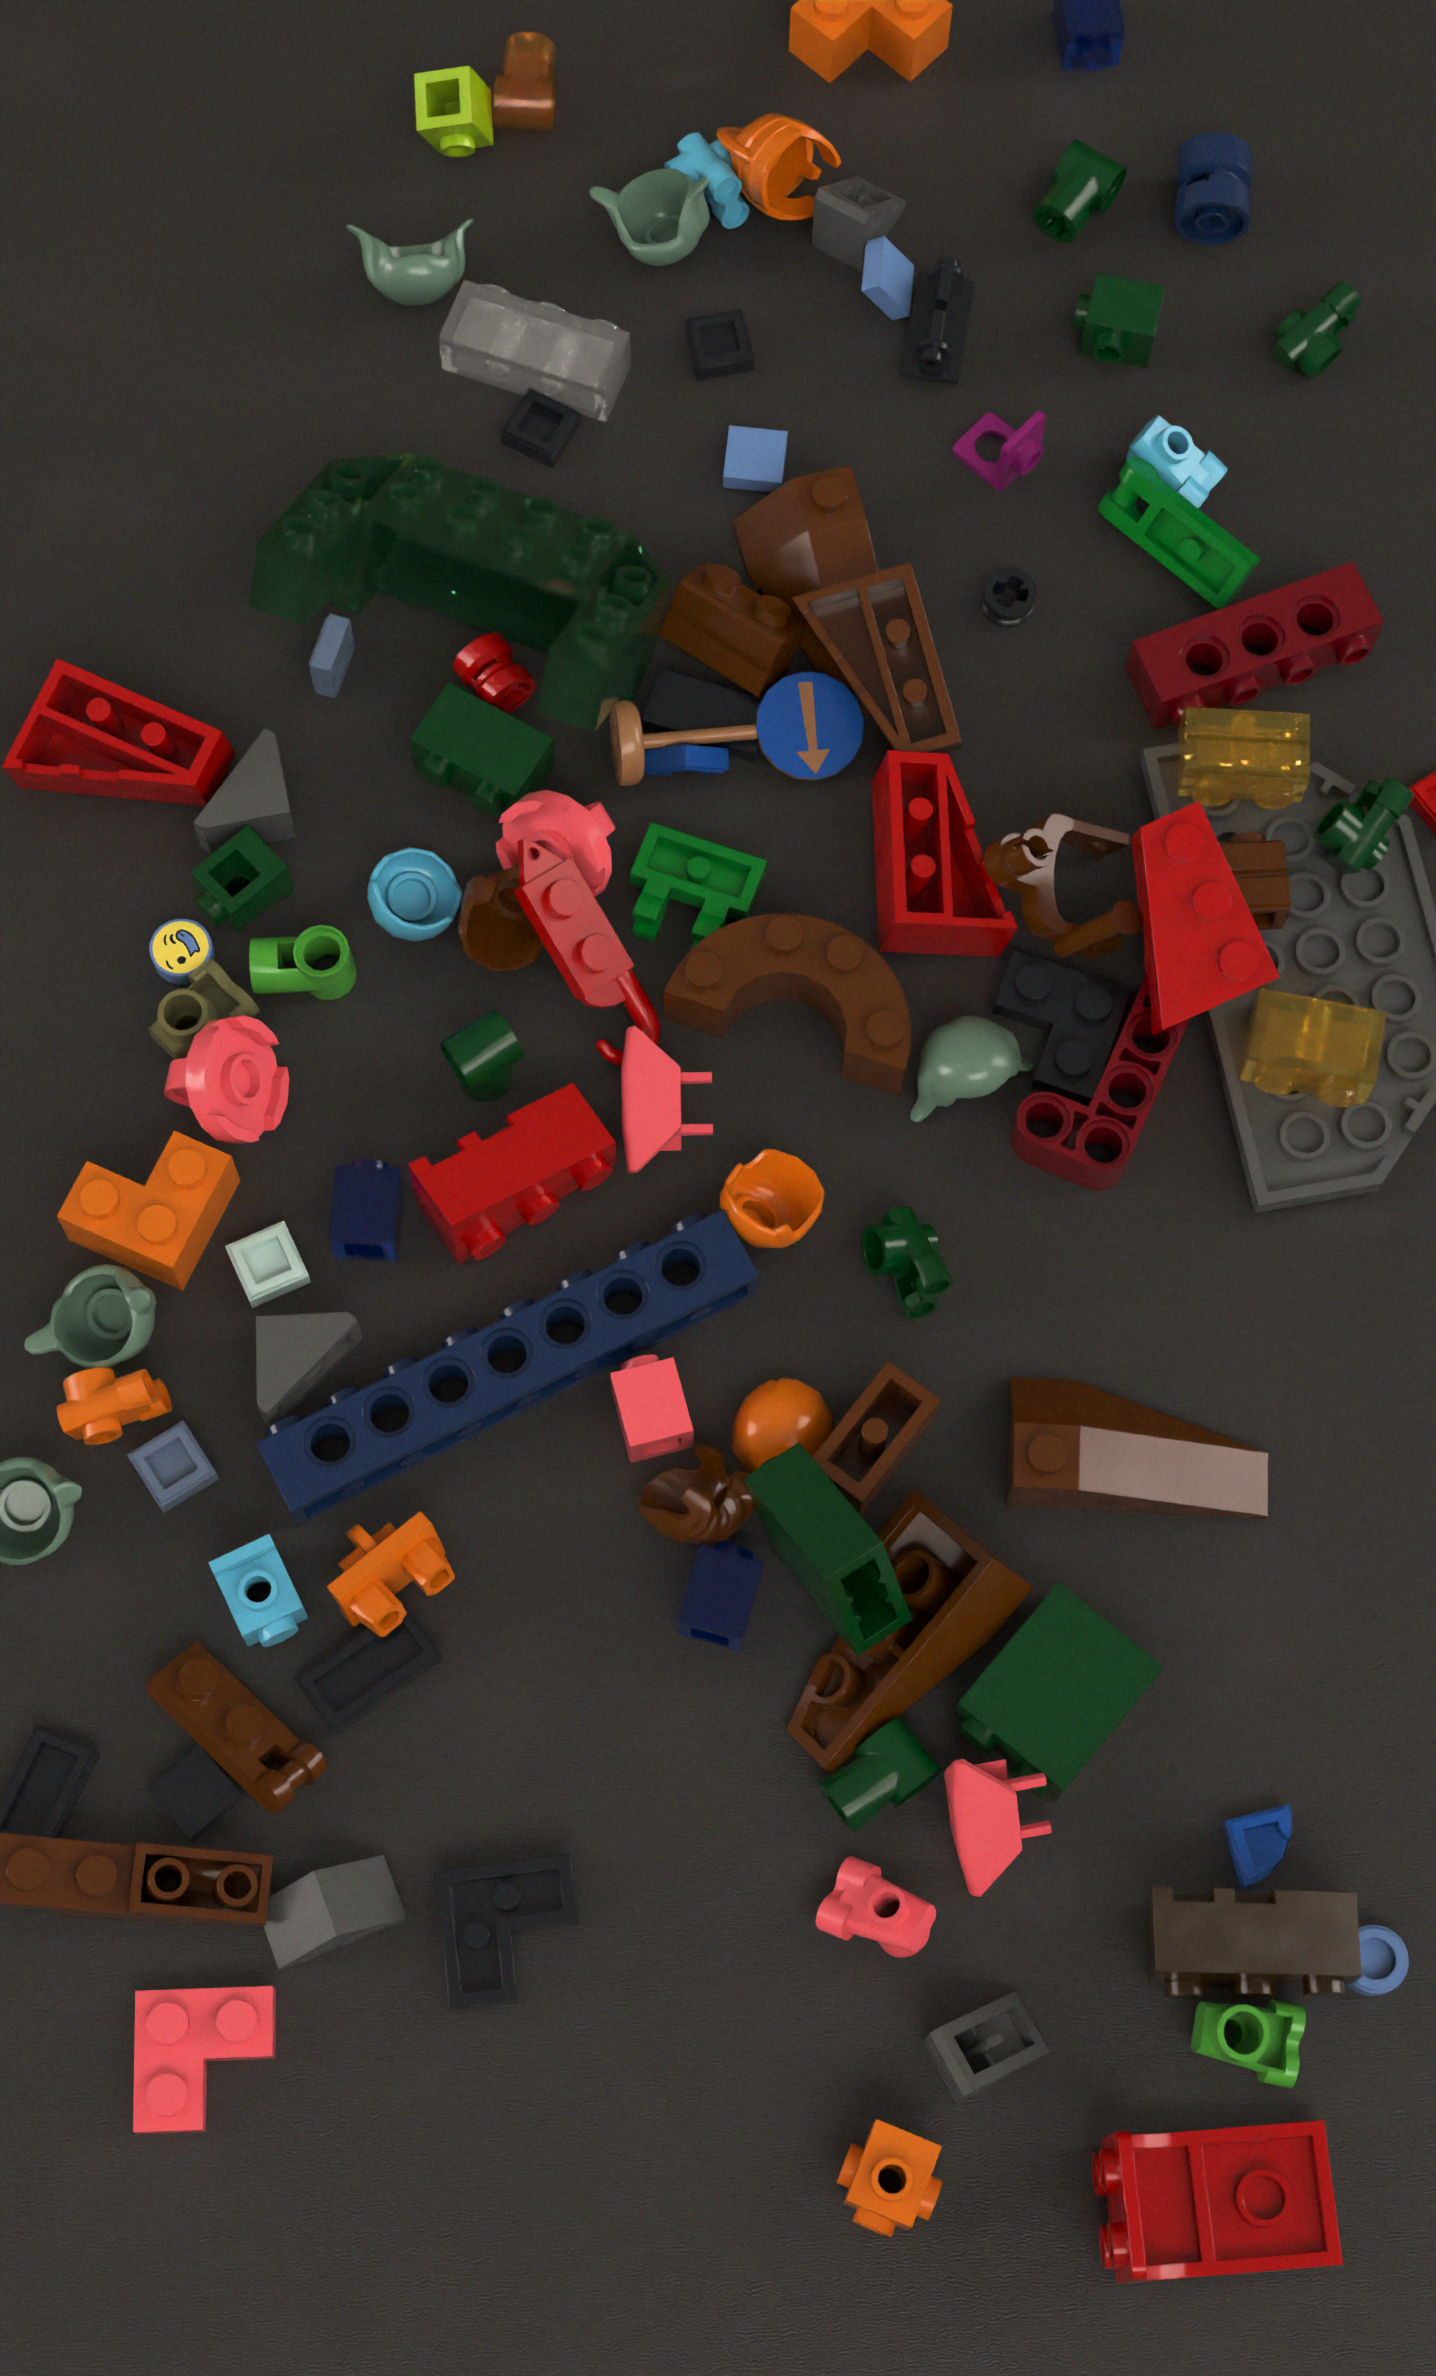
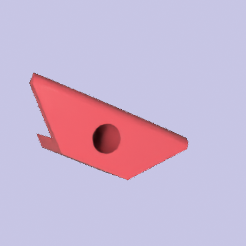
(653, 1101)
(987, 1819)

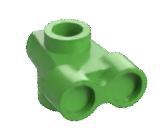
(1262, 2041)

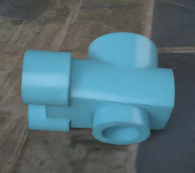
(723, 189)
(1178, 459)

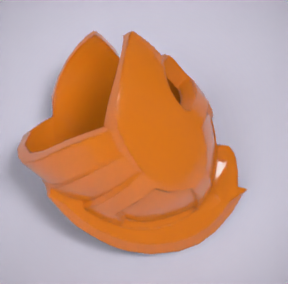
(772, 161)

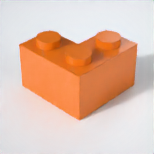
(899, 32)
(155, 1225)

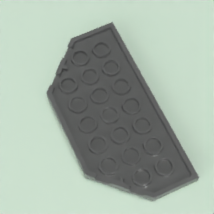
(1345, 941)

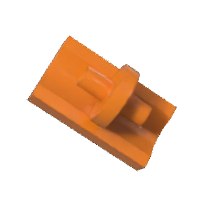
(383, 1567)

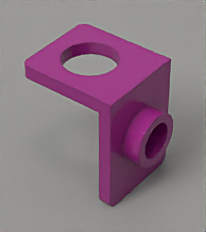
(1017, 455)

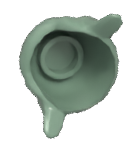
(658, 215)
(416, 272)
(965, 1062)
(98, 1319)
(33, 1509)

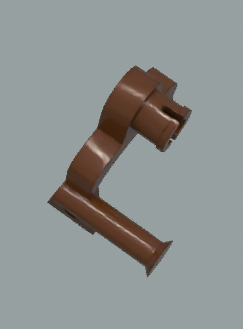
(1027, 867)

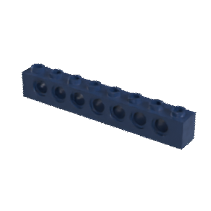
(493, 1397)

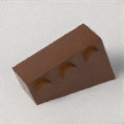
(886, 655)

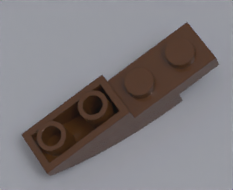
(134, 1881)

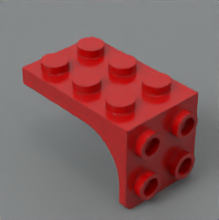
(1216, 2202)

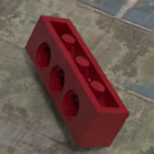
(1329, 601)

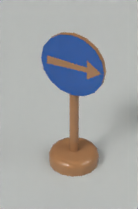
(803, 727)

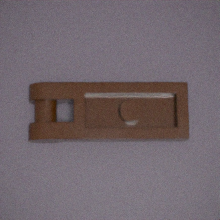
(235, 1727)

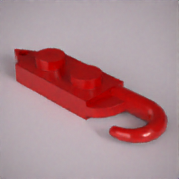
(581, 940)

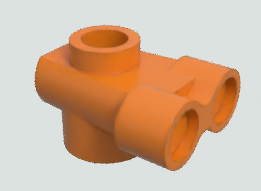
(102, 1404)

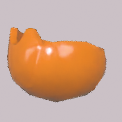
(772, 1199)
(776, 1419)

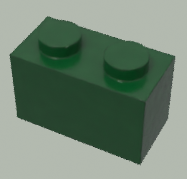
(480, 751)

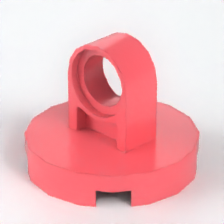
(562, 829)
(231, 1080)

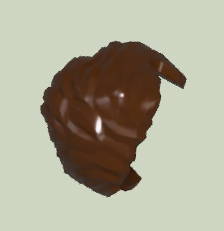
(495, 925)
(697, 1503)

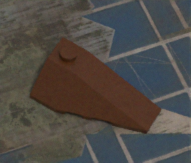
(806, 540)

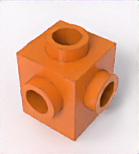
(910, 2159)

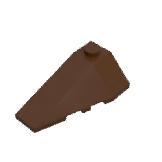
(1110, 1454)
(956, 1604)

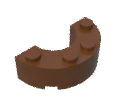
(802, 963)

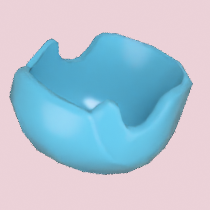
(413, 894)

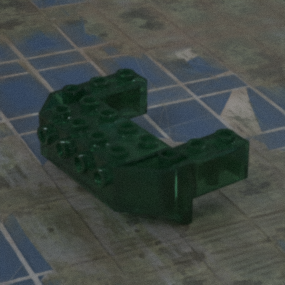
(478, 558)

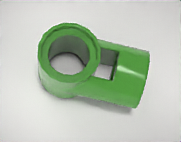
(269, 955)

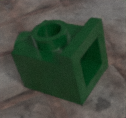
(240, 863)

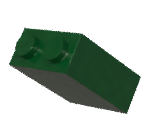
(828, 1548)
(1056, 1692)

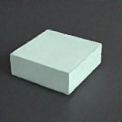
(268, 1264)

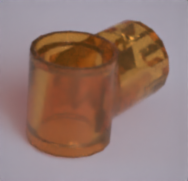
(526, 90)

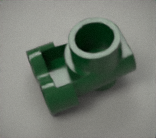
(1311, 337)
(1357, 830)
(911, 1255)

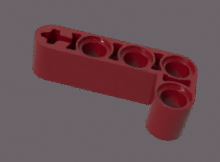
(1103, 1120)

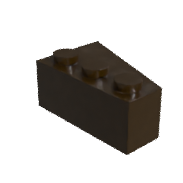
(1252, 1942)

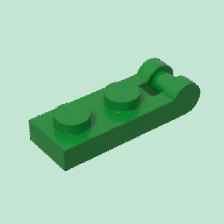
(1178, 534)

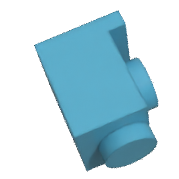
(246, 1568)

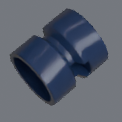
(1213, 188)

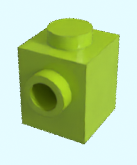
(454, 110)

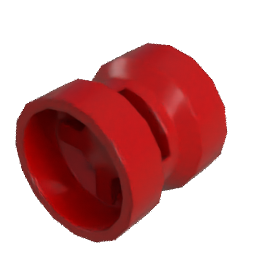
(492, 673)

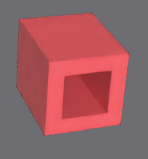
(651, 1407)

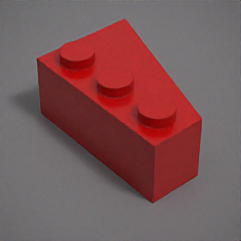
(115, 744)
(930, 863)
(1194, 920)
(513, 1174)

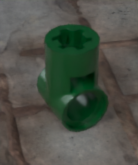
(1079, 186)
(483, 1057)
(887, 1769)

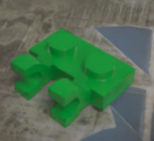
(693, 873)

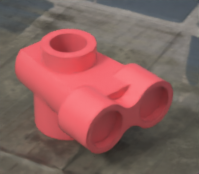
(875, 1910)

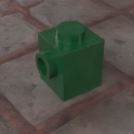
(1119, 320)

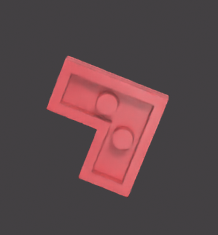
(177, 2037)

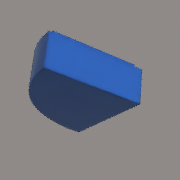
(686, 758)
(1258, 1842)

